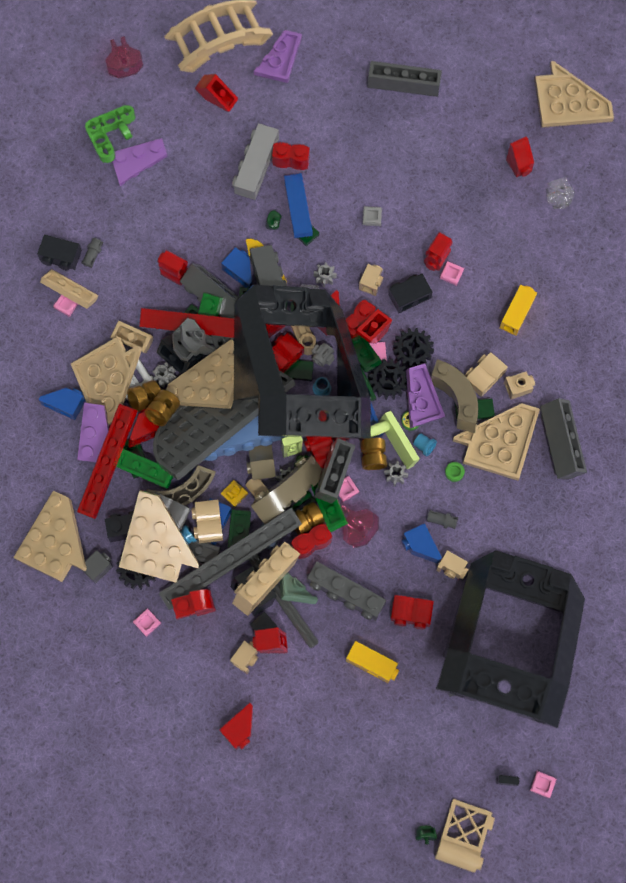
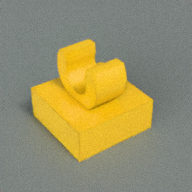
(234, 493)

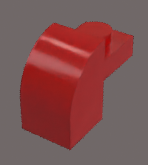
(197, 602)

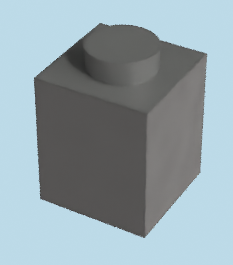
(97, 566)

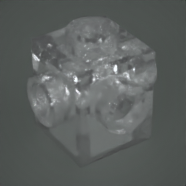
(559, 193)

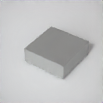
(372, 216)

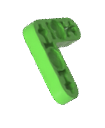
(100, 131)

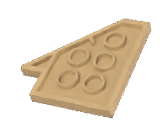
(569, 101)
(107, 374)
(209, 381)
(501, 441)
(53, 540)
(154, 541)

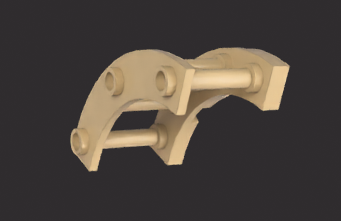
(224, 42)

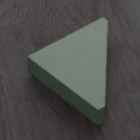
(295, 591)

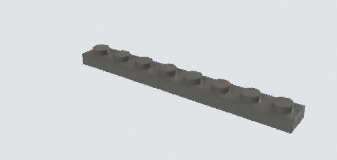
(232, 557)

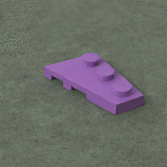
(281, 58)
(135, 159)
(422, 397)
(93, 432)

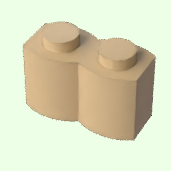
(486, 373)
(208, 521)

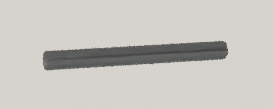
(290, 610)

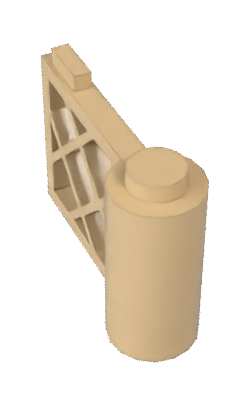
(463, 853)

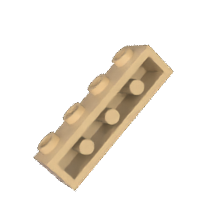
(266, 578)

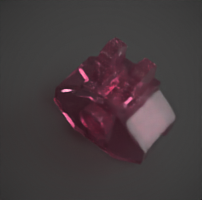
(122, 58)
(359, 526)

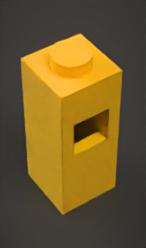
(518, 309)
(372, 662)

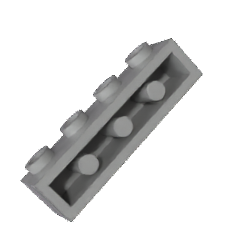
(255, 162)

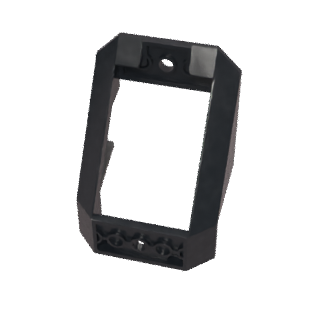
(259, 377)
(479, 677)

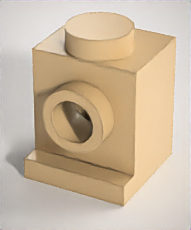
(371, 279)
(515, 389)
(453, 566)
(245, 657)

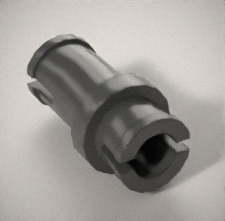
(94, 249)
(442, 519)

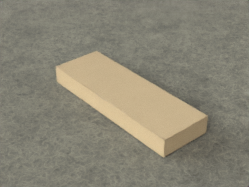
(69, 289)

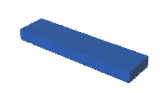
(298, 205)

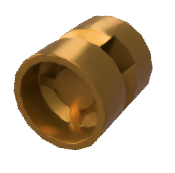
(143, 395)
(162, 408)
(373, 454)
(309, 517)

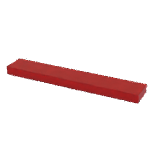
(172, 320)
(107, 461)

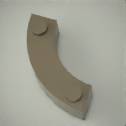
(460, 389)
(261, 462)
(191, 488)
(291, 488)

